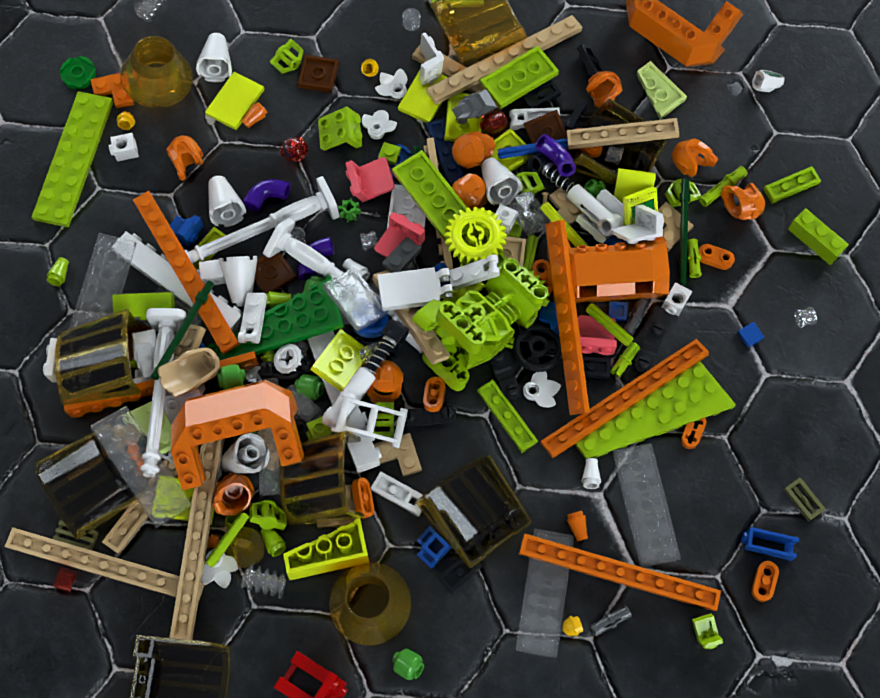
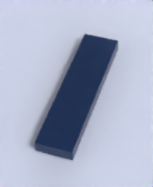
(450, 168)

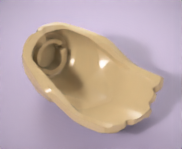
(189, 371)

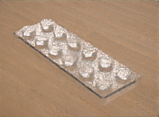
(103, 278)
(125, 444)
(646, 505)
(543, 602)

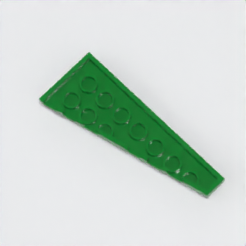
(292, 322)

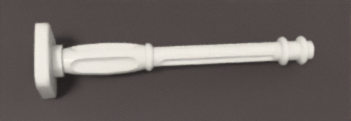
(294, 211)
(282, 240)
(167, 323)

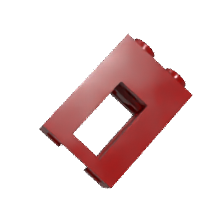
(332, 685)

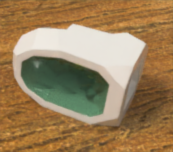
(767, 81)

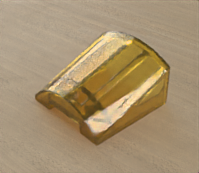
(478, 26)

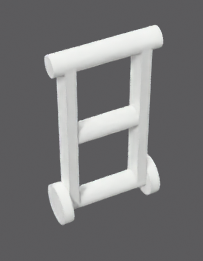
(350, 398)

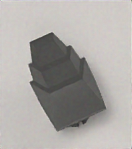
(474, 106)

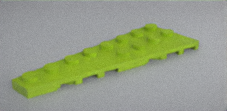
(670, 407)

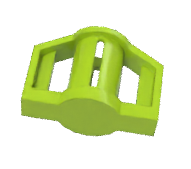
(281, 54)
(676, 187)
(534, 190)
(390, 423)
(267, 518)

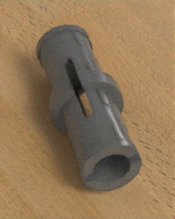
(635, 316)
(610, 620)

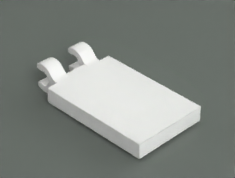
(403, 204)
(413, 288)

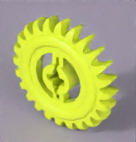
(474, 250)

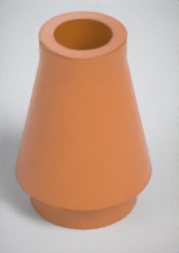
(254, 115)
(577, 523)

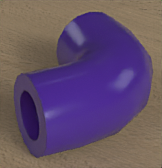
(557, 154)
(265, 190)
(325, 248)

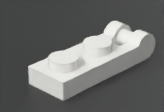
(527, 114)
(474, 272)
(252, 318)
(396, 492)

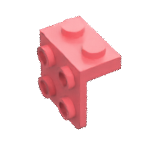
(370, 179)
(398, 230)
(595, 337)

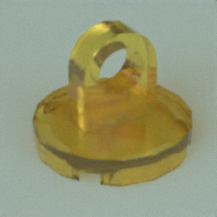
(246, 547)

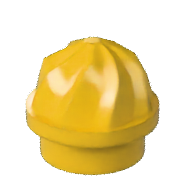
(369, 68)
(125, 120)
(572, 626)

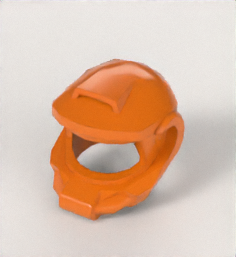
(604, 86)
(469, 149)
(183, 152)
(686, 156)
(471, 191)
(750, 199)
(388, 379)
(233, 494)

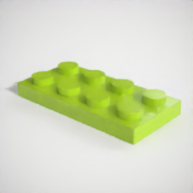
(519, 77)

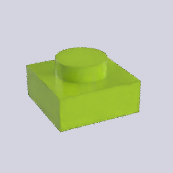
(390, 152)

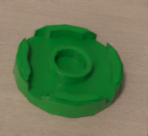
(77, 72)

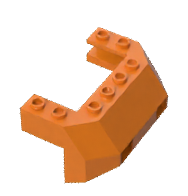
(679, 36)
(619, 271)
(229, 415)

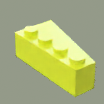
(328, 553)

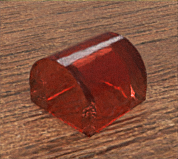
(65, 579)

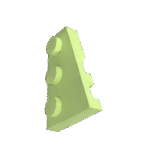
(660, 90)
(142, 416)

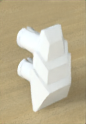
(143, 351)

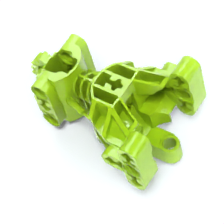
(480, 325)

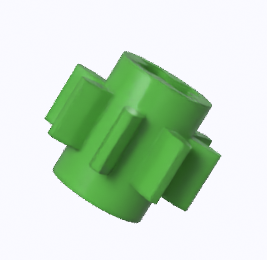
(594, 187)
(344, 210)

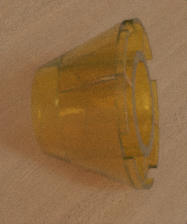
(156, 85)
(378, 628)

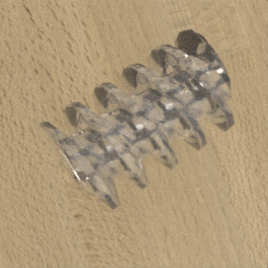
(146, 8)
(264, 581)

